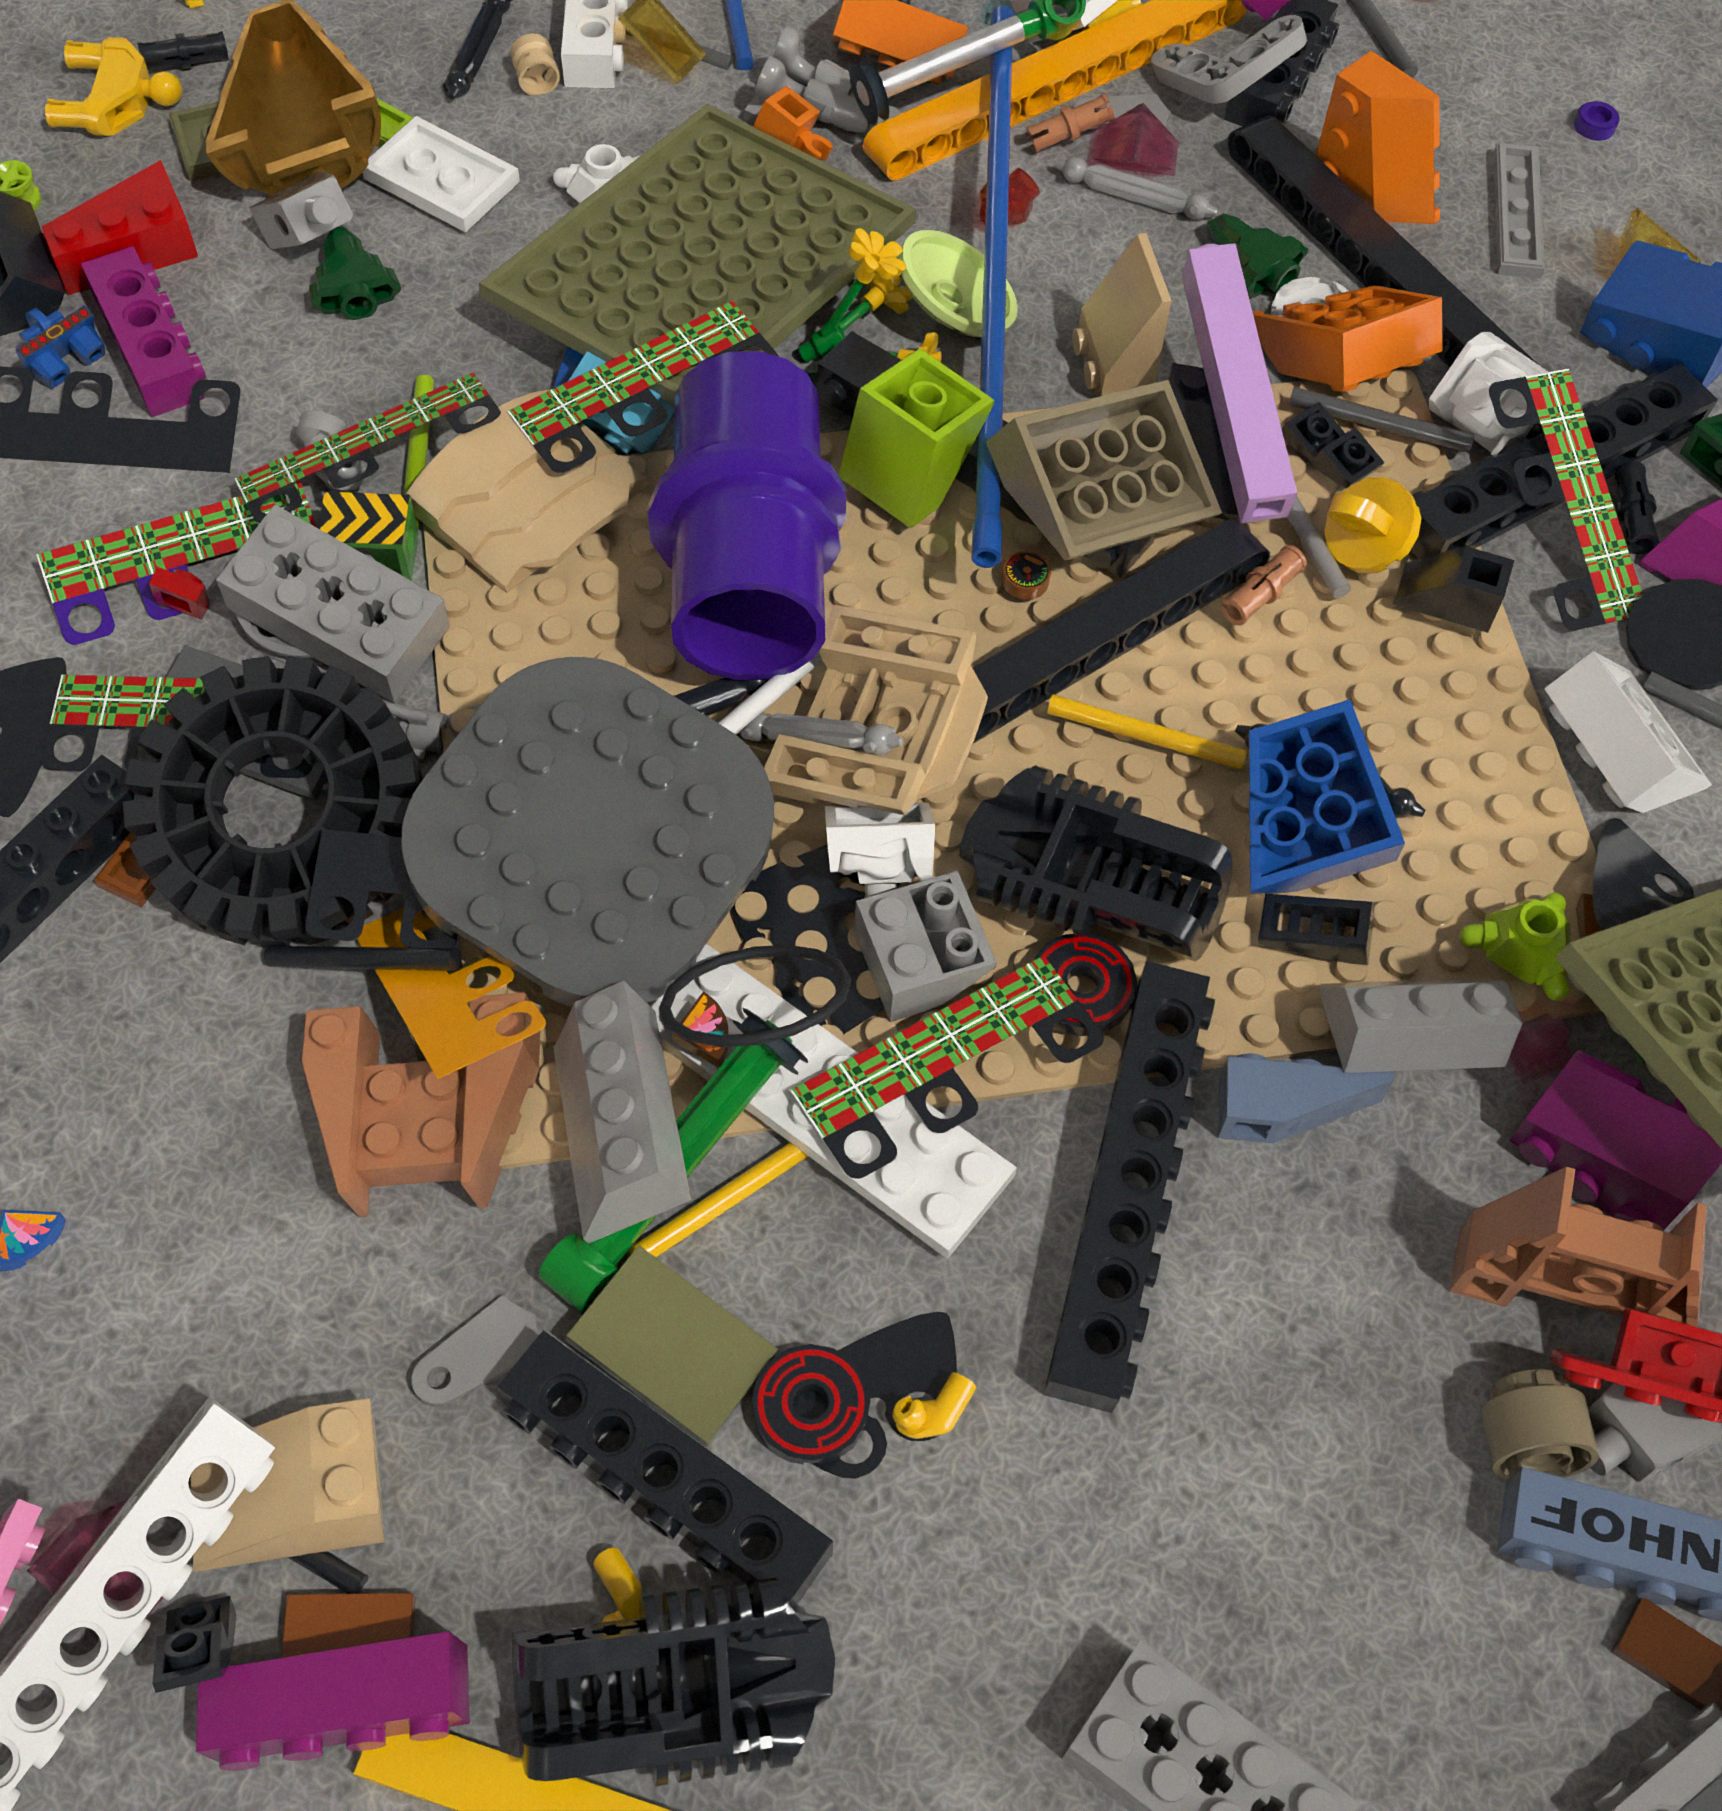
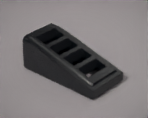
(1336, 911)

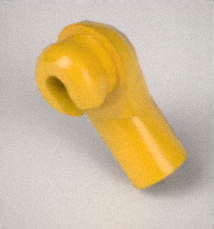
(935, 1416)
(620, 1583)

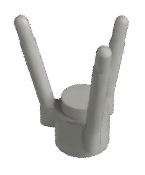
(421, 728)

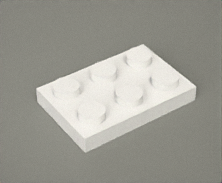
(441, 173)

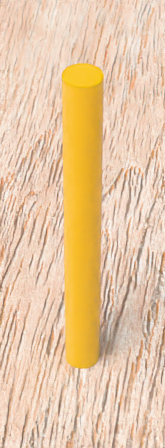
(1147, 732)
(721, 1200)

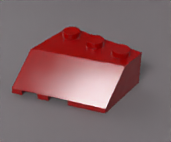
(132, 213)

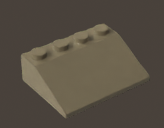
(1105, 469)

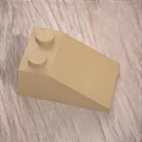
(1124, 323)
(315, 1496)

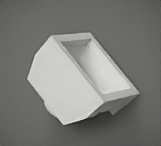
(1464, 391)
(881, 845)

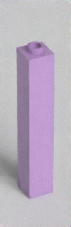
(1238, 383)

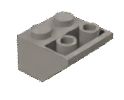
(922, 944)

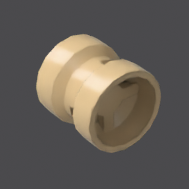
(534, 64)

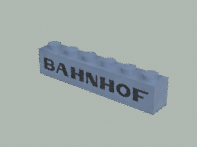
(1613, 1540)

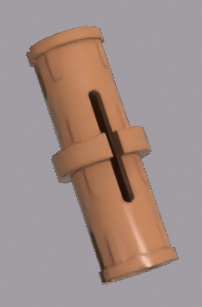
(1070, 123)
(1263, 585)

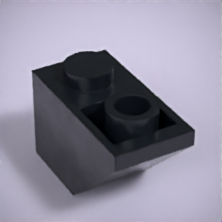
(1456, 586)

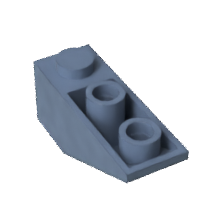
(1281, 1099)

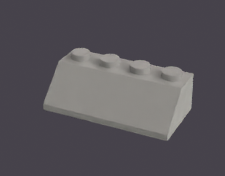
(618, 1113)

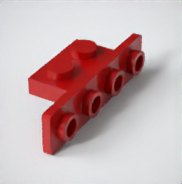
(1657, 1360)

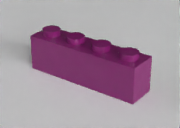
(334, 1699)

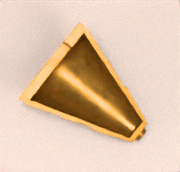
(291, 106)

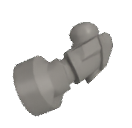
(319, 425)

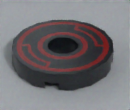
(1106, 966)
(806, 1370)

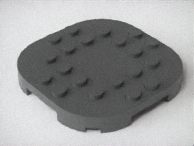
(588, 829)

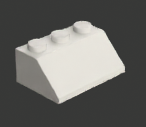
(1623, 735)

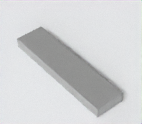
(1518, 211)

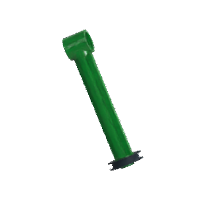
(583, 1269)

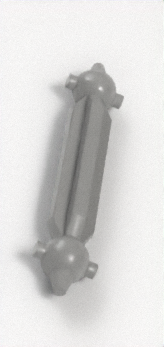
(1136, 188)
(841, 733)

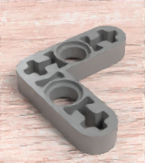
(1223, 78)

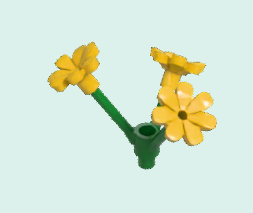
(881, 271)

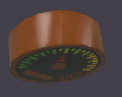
(1026, 575)

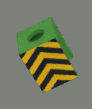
(374, 522)

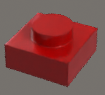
(180, 591)

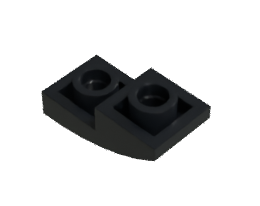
(1323, 444)
(194, 1644)

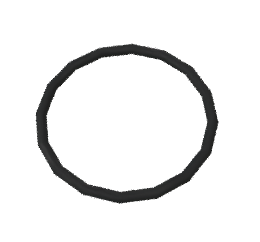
(765, 1036)

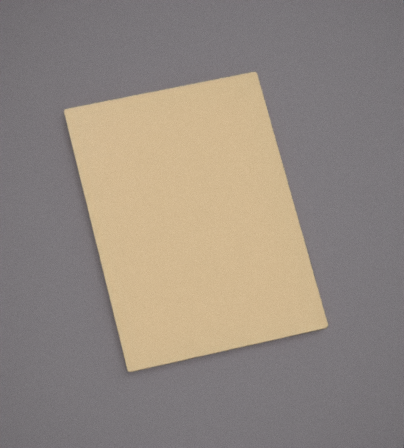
(1434, 700)

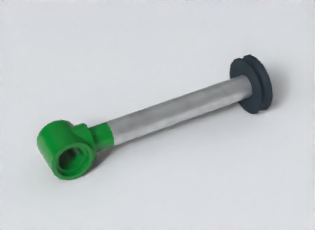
(874, 87)

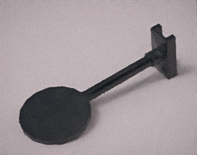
(1679, 632)

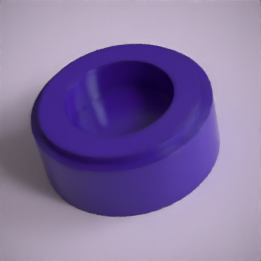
(1596, 120)

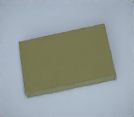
(672, 1345)

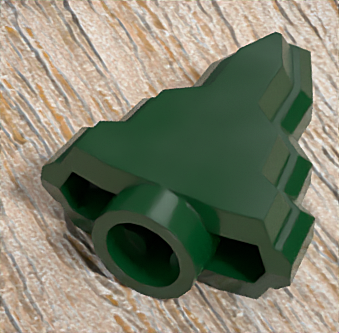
(1264, 256)
(351, 278)

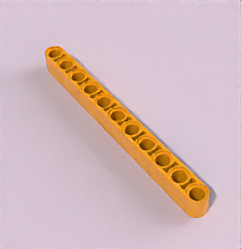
(1044, 81)

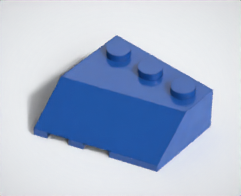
(1661, 312)
(1316, 803)

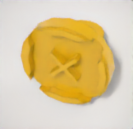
(1372, 525)

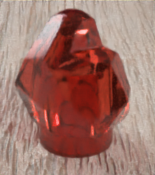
(1021, 196)

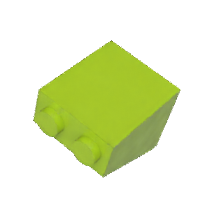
(912, 436)

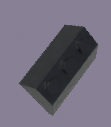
(26, 266)

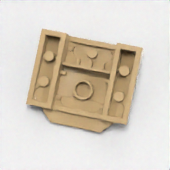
(507, 507)
(895, 676)

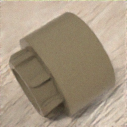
(1538, 1425)

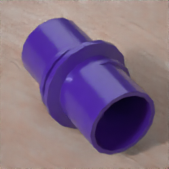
(747, 517)

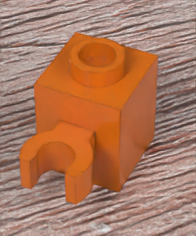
(791, 121)

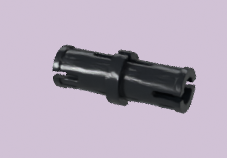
(184, 50)
(1636, 507)

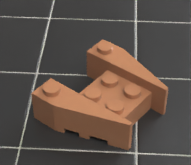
(404, 1122)
(1579, 1254)

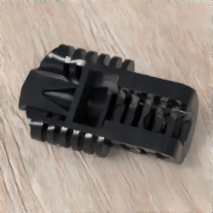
(1095, 862)
(673, 1687)

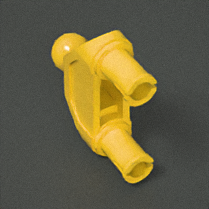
(119, 89)

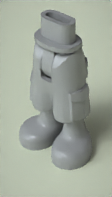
(826, 87)

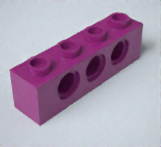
(143, 329)

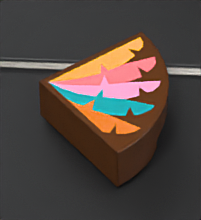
(708, 1018)

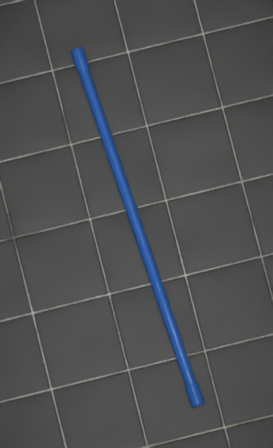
(987, 522)

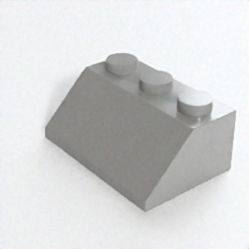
(1421, 1024)

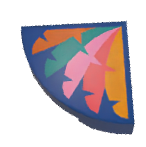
(26, 1235)

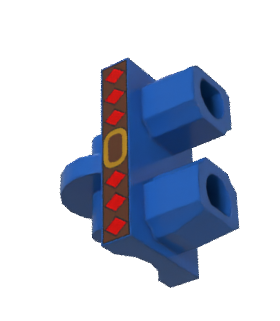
(55, 337)

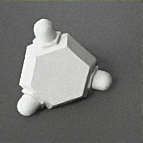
(596, 169)

